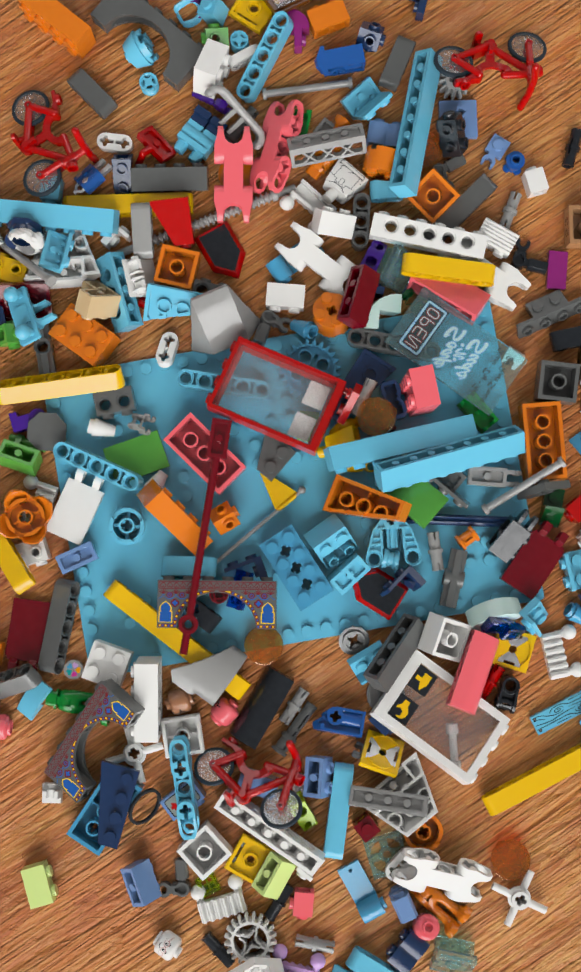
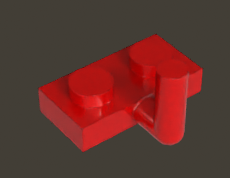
(154, 144)
(351, 396)

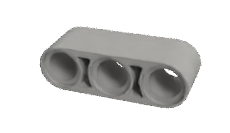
(142, 230)

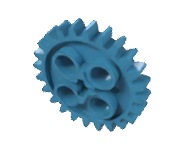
(312, 350)

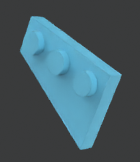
(166, 302)

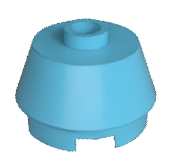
(139, 49)
(127, 525)

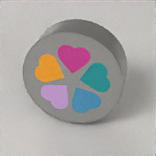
(73, 669)

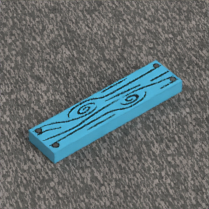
(557, 713)

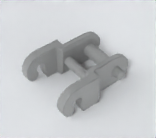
(143, 418)

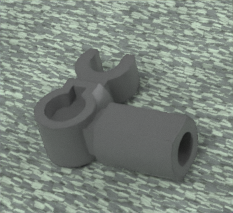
(450, 165)
(267, 320)
(181, 886)

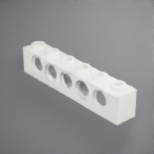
(436, 245)
(283, 841)

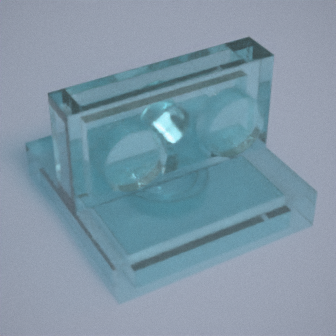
(391, 269)
(453, 955)

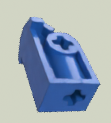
(340, 60)
(350, 722)

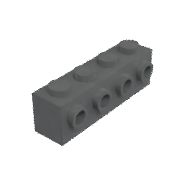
(169, 178)
(394, 653)

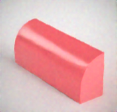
(464, 298)
(472, 672)

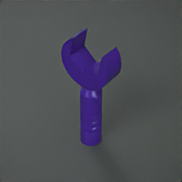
(220, 105)

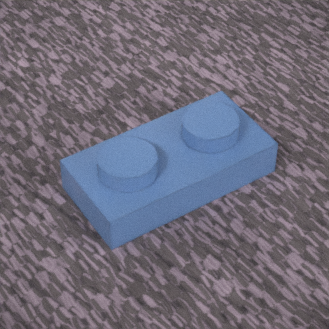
(76, 557)

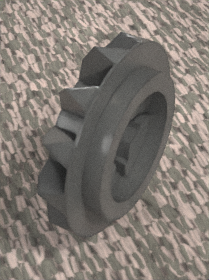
(357, 646)

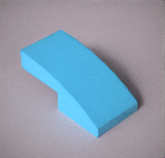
(32, 700)

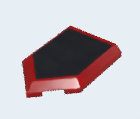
(222, 250)
(368, 592)

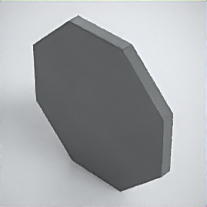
(46, 431)

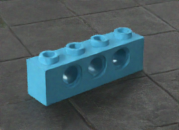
(113, 276)

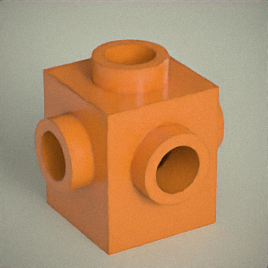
(224, 517)

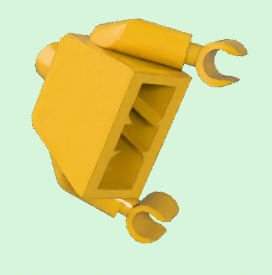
(342, 434)

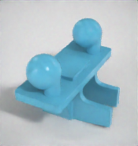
(23, 314)

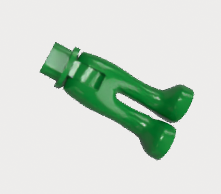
(70, 701)

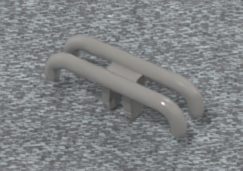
(243, 115)

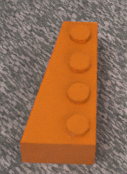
(359, 500)
(172, 515)

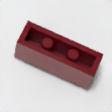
(358, 296)

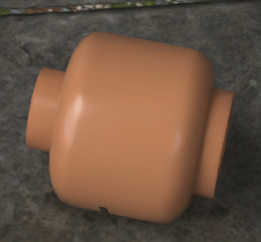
(179, 701)

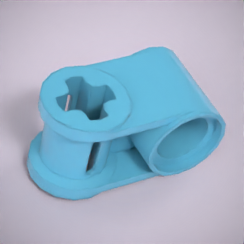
(381, 193)

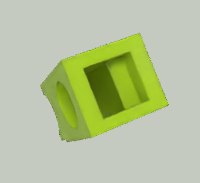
(307, 817)

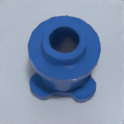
(511, 166)

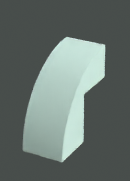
(387, 305)
(500, 607)

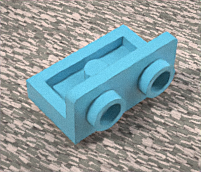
(55, 251)

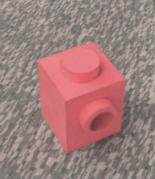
(302, 902)

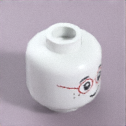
(167, 945)

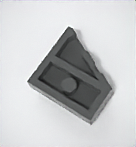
(273, 457)
(544, 487)

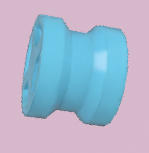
(238, 37)
(149, 79)
(390, 559)

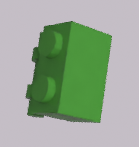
(20, 455)

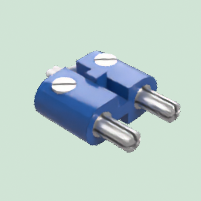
(91, 178)

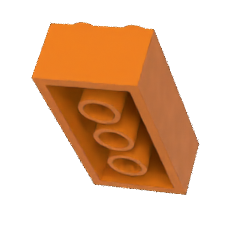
(61, 24)
(543, 438)

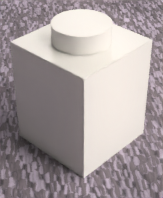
(534, 181)

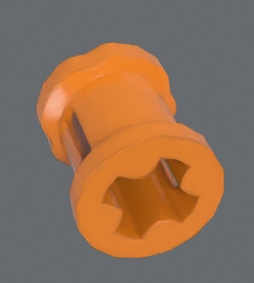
(467, 538)

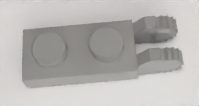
(491, 477)

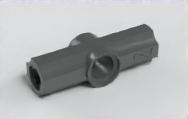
(45, 359)
(453, 578)

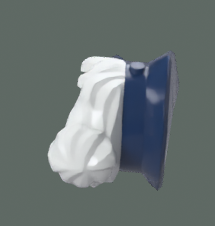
(25, 236)

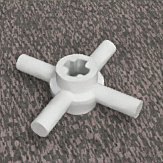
(141, 757)
(519, 904)

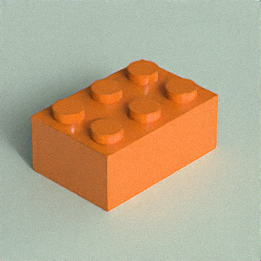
(84, 337)

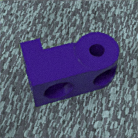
(374, 254)
(20, 423)

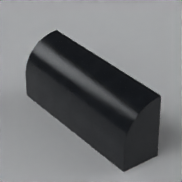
(261, 706)

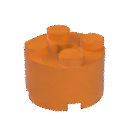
(379, 162)
(325, 315)
(430, 838)

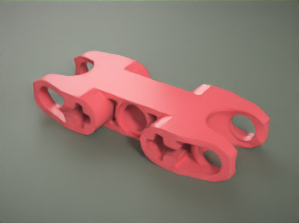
(233, 158)
(274, 158)

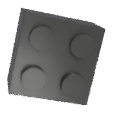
(556, 382)

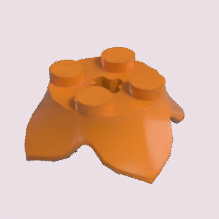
(20, 502)

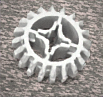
(244, 934)

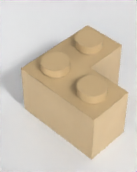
(97, 301)

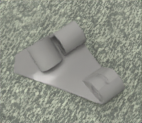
(210, 675)

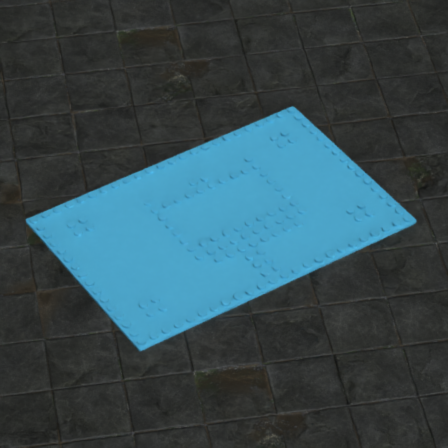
(141, 564)

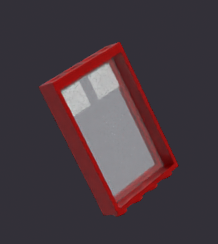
(275, 395)

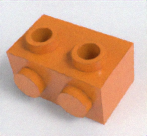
(327, 18)

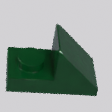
(552, 508)

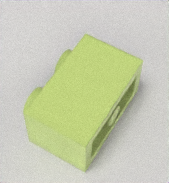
(273, 875)
(39, 884)

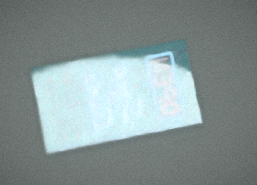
(459, 349)

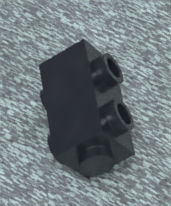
(452, 134)

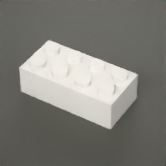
(148, 693)

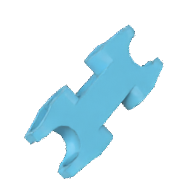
(184, 799)

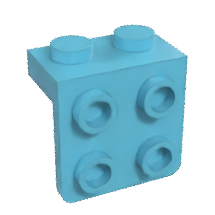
(365, 100)

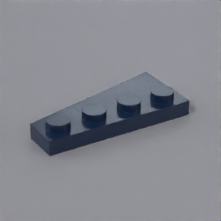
(367, 366)
(116, 795)

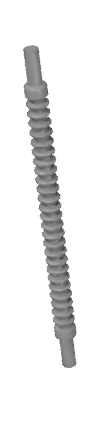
(212, 218)

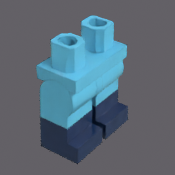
(198, 135)

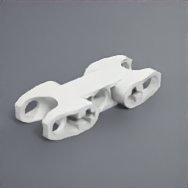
(309, 254)
(505, 277)
(429, 871)

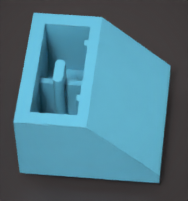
(331, 541)

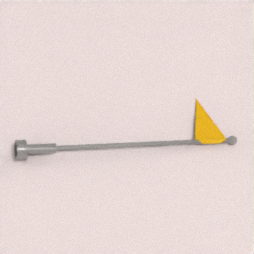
(280, 496)

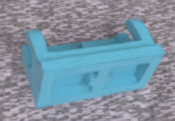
(348, 573)

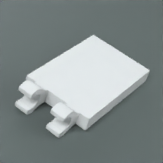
(76, 508)

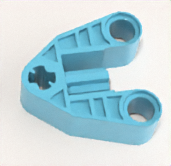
(408, 541)

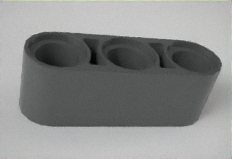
(397, 63)
(92, 93)
(361, 213)
(18, 680)

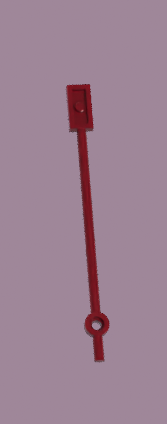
(216, 450)

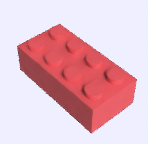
(420, 390)
(191, 441)

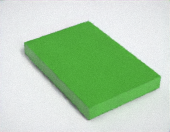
(141, 454)
(425, 501)

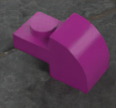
(300, 29)

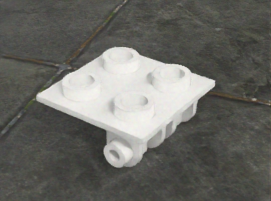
(138, 274)

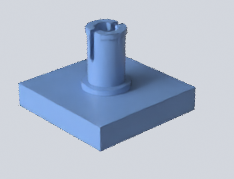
(469, 114)

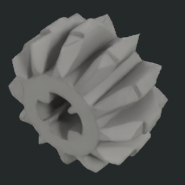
(447, 87)

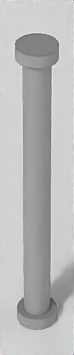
(307, 88)
(50, 280)
(524, 485)

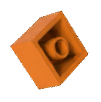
(434, 195)
(177, 267)

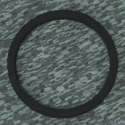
(135, 801)

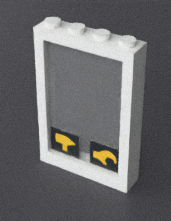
(445, 735)

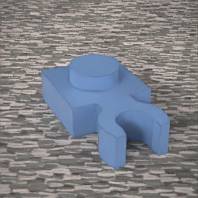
(495, 149)

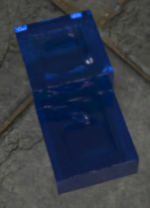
(504, 627)

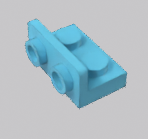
(571, 565)
(533, 615)
(361, 660)

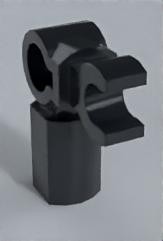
(520, 261)

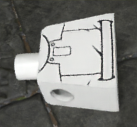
(343, 182)

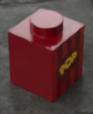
(366, 826)

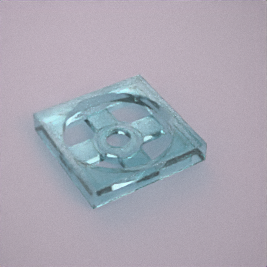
(395, 835)

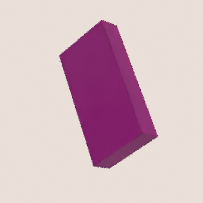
(556, 270)

